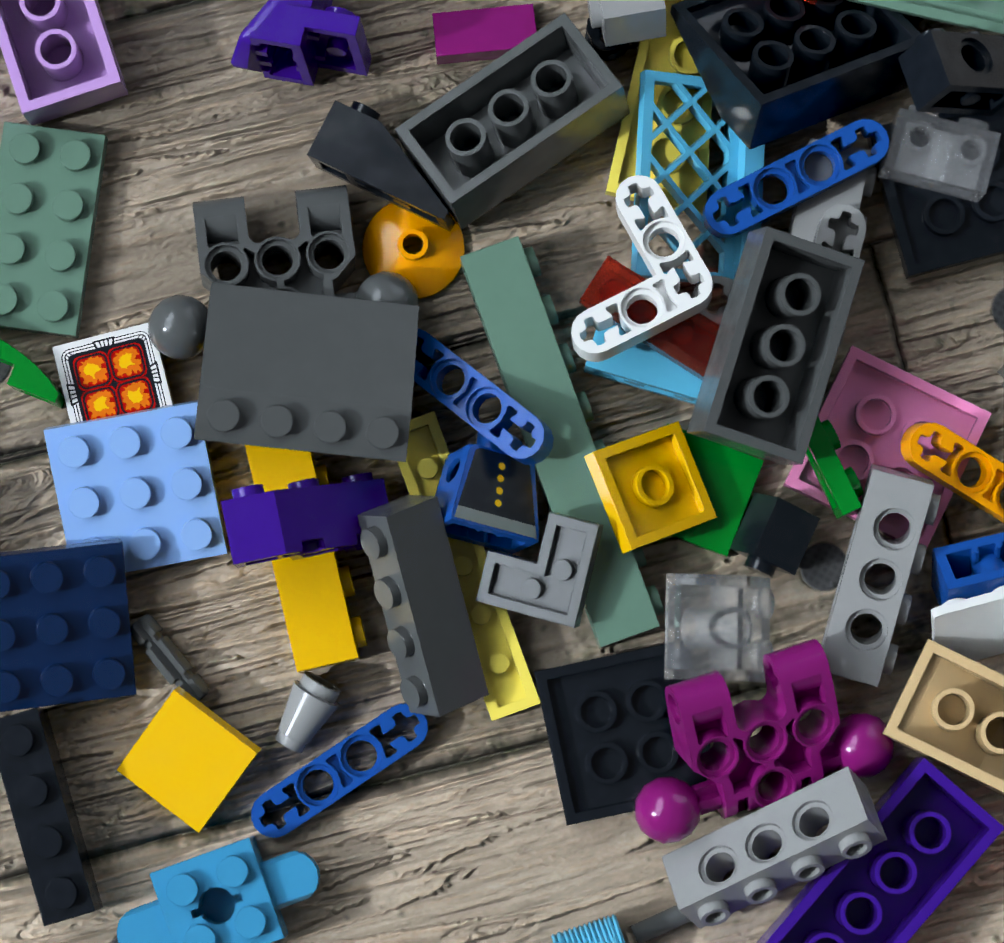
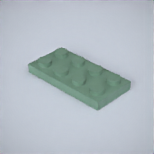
(47, 225)

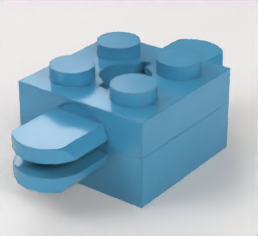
(222, 897)

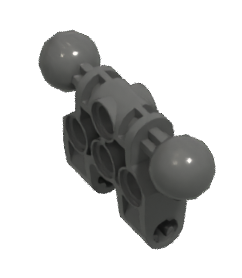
(222, 236)

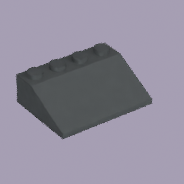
(307, 372)

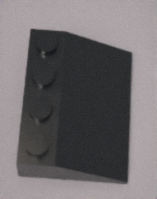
(792, 61)

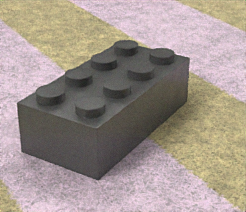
(513, 120)
(776, 346)

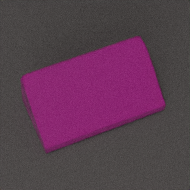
(481, 32)

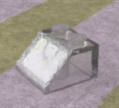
(717, 626)

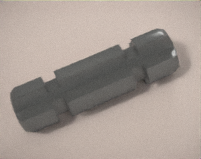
(167, 657)

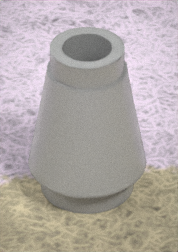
(307, 710)

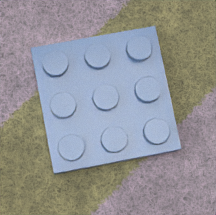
(138, 483)

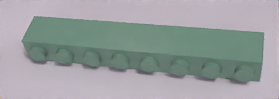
(538, 377)

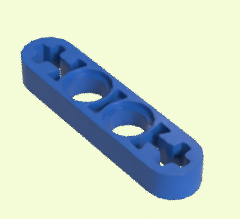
(792, 173)
(471, 396)
(336, 765)

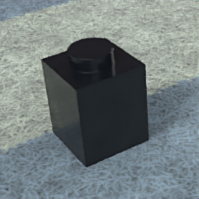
(774, 535)

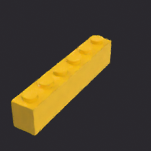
(312, 587)

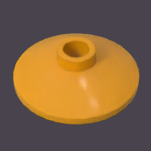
(427, 270)

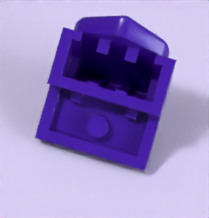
(298, 36)

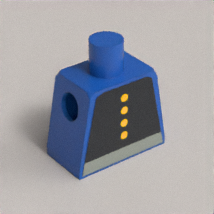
(489, 498)

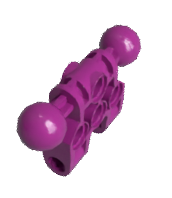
(789, 748)

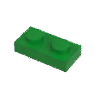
(838, 484)

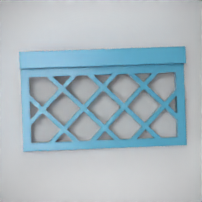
(737, 163)

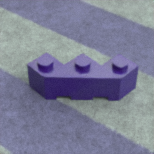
(299, 520)

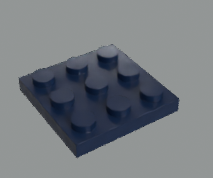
(64, 625)

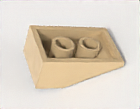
(953, 715)

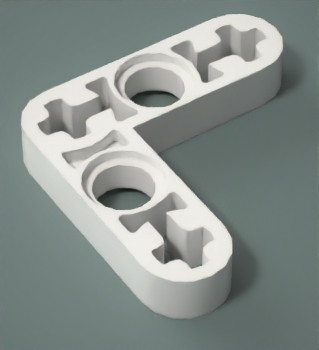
(659, 289)

